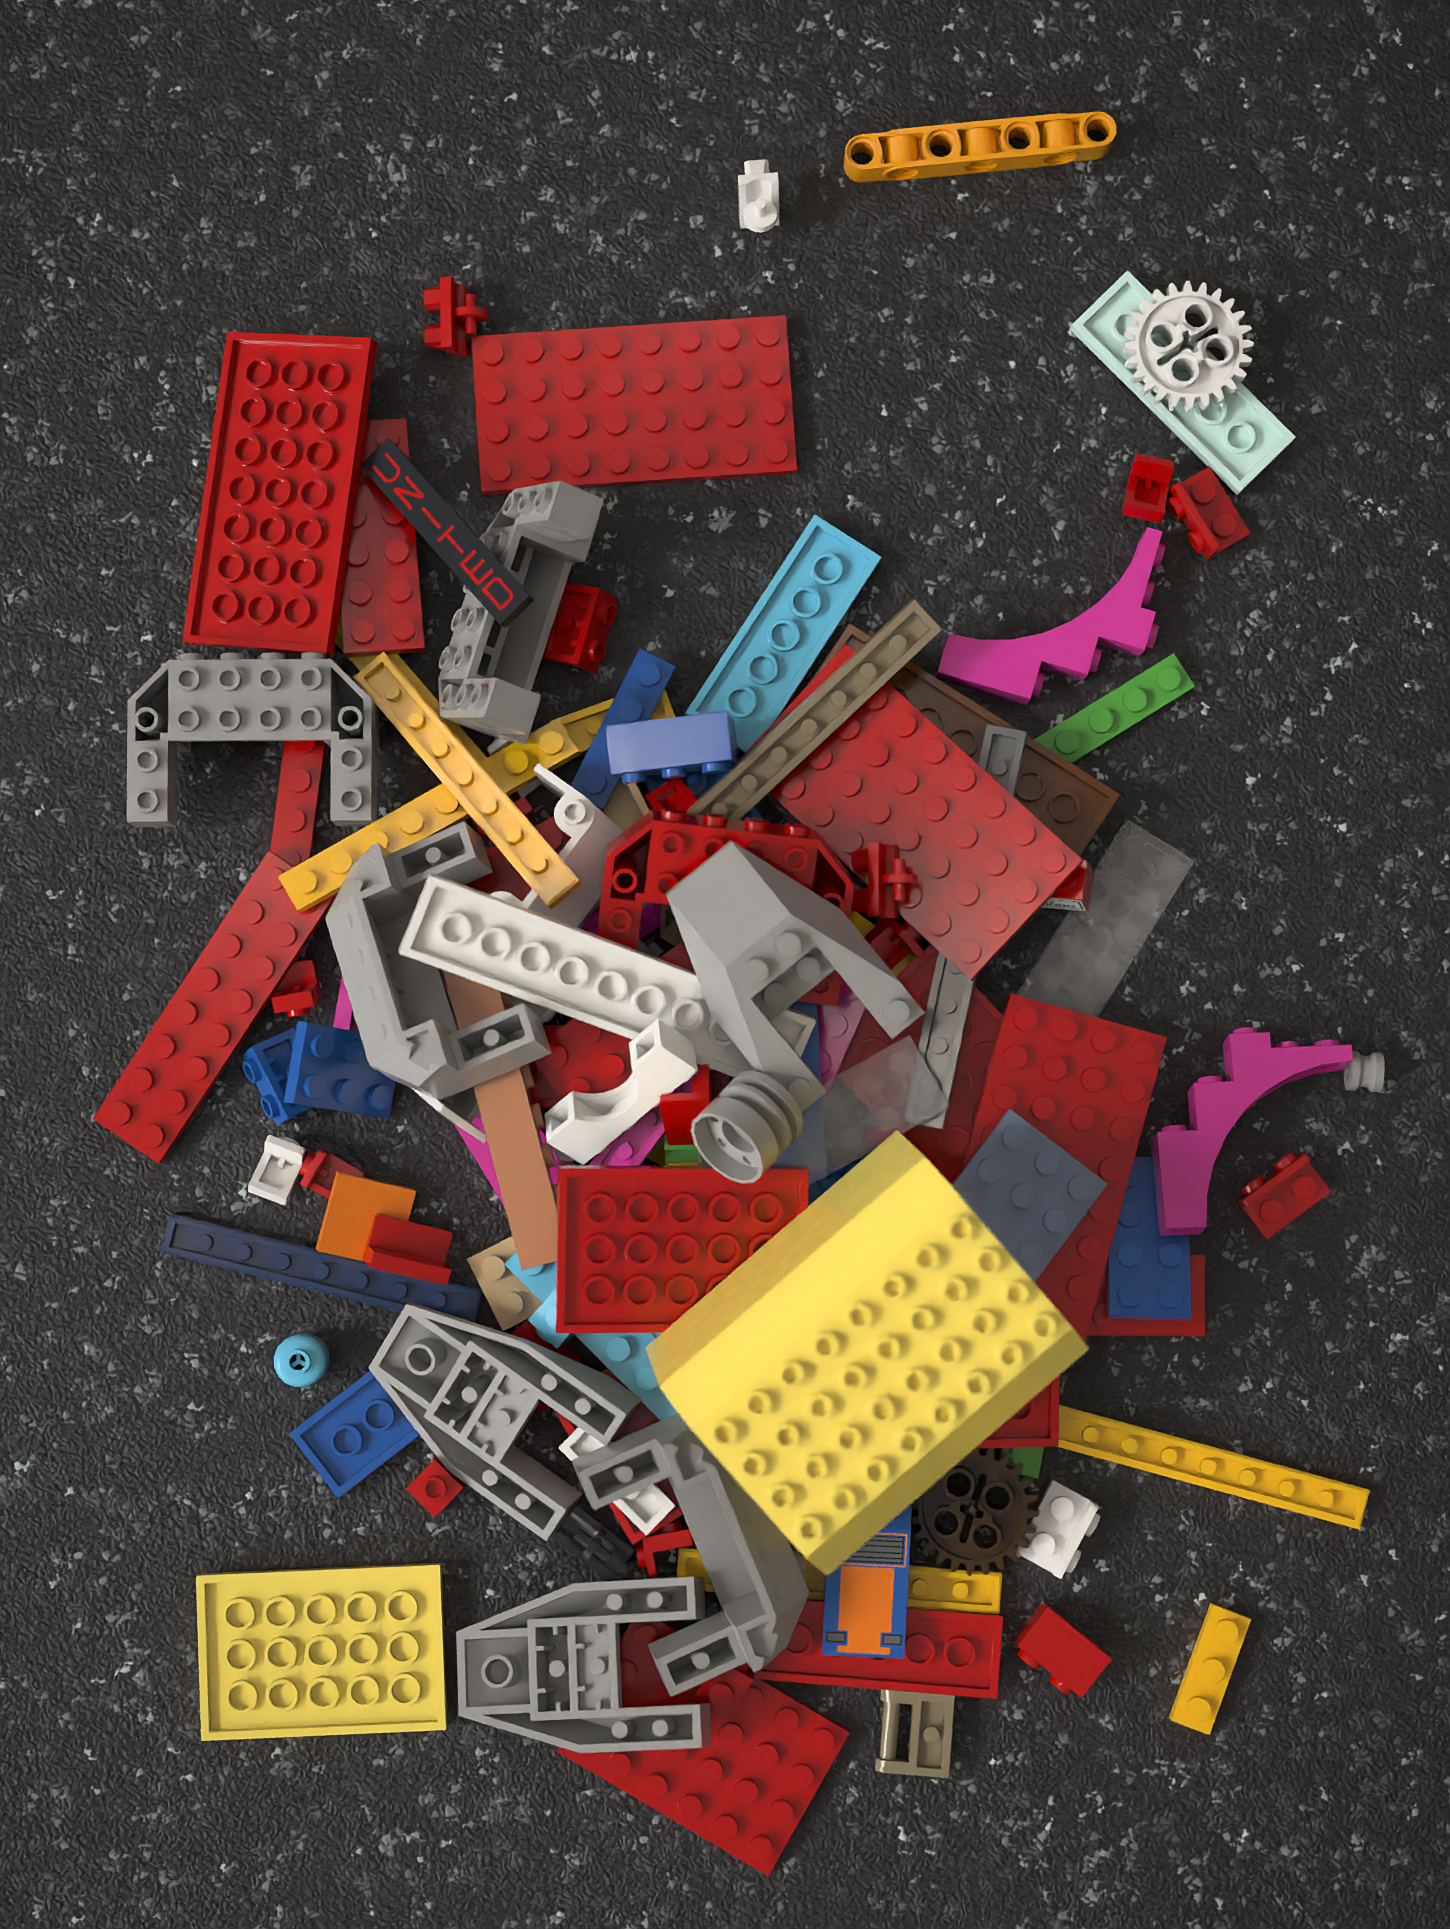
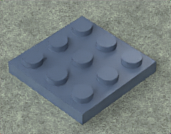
(1027, 1191)

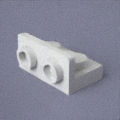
(1060, 1528)

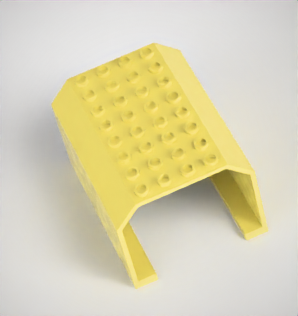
(862, 1353)

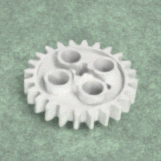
(1206, 375)

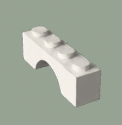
(588, 1122)

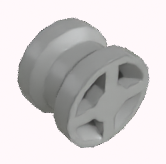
(1365, 1072)

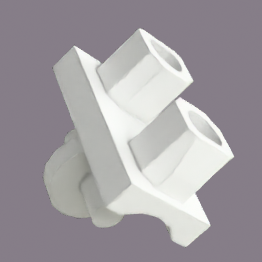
(758, 197)

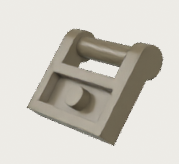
(929, 1734)

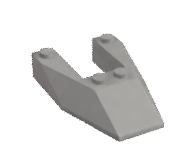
(763, 946)
(473, 1395)
(557, 1668)

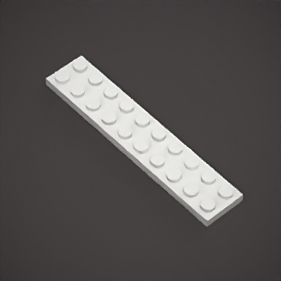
(572, 971)

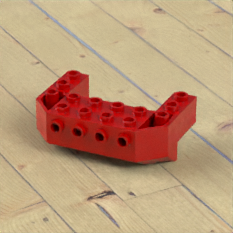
(672, 844)

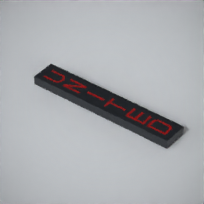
(447, 533)

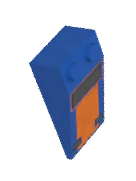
(869, 1596)

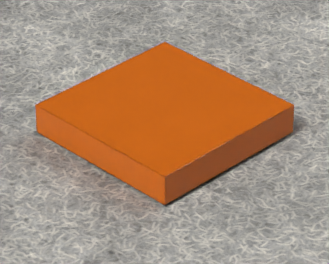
(352, 1211)

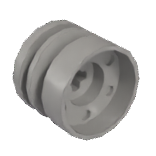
(747, 1126)

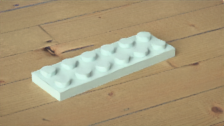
(1230, 437)

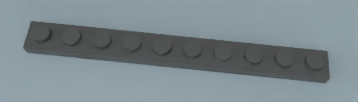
(950, 988)

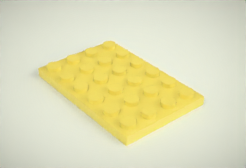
(321, 1651)

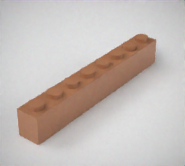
(513, 1134)

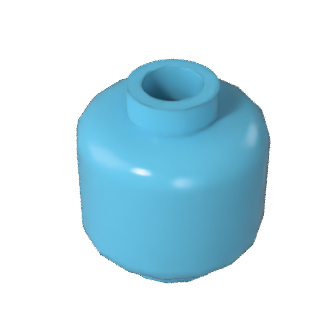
(314, 1367)

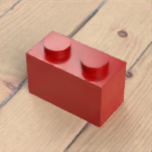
(1061, 1650)

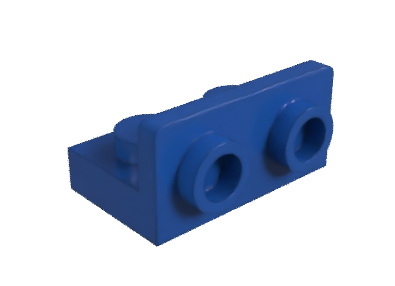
(269, 1067)

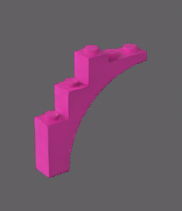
(1116, 621)
(1252, 1071)

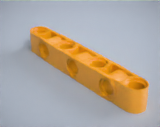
(979, 146)

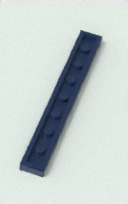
(312, 1269)

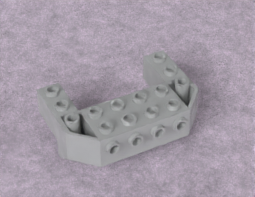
(491, 668)
(250, 702)
(405, 1002)
(738, 1543)

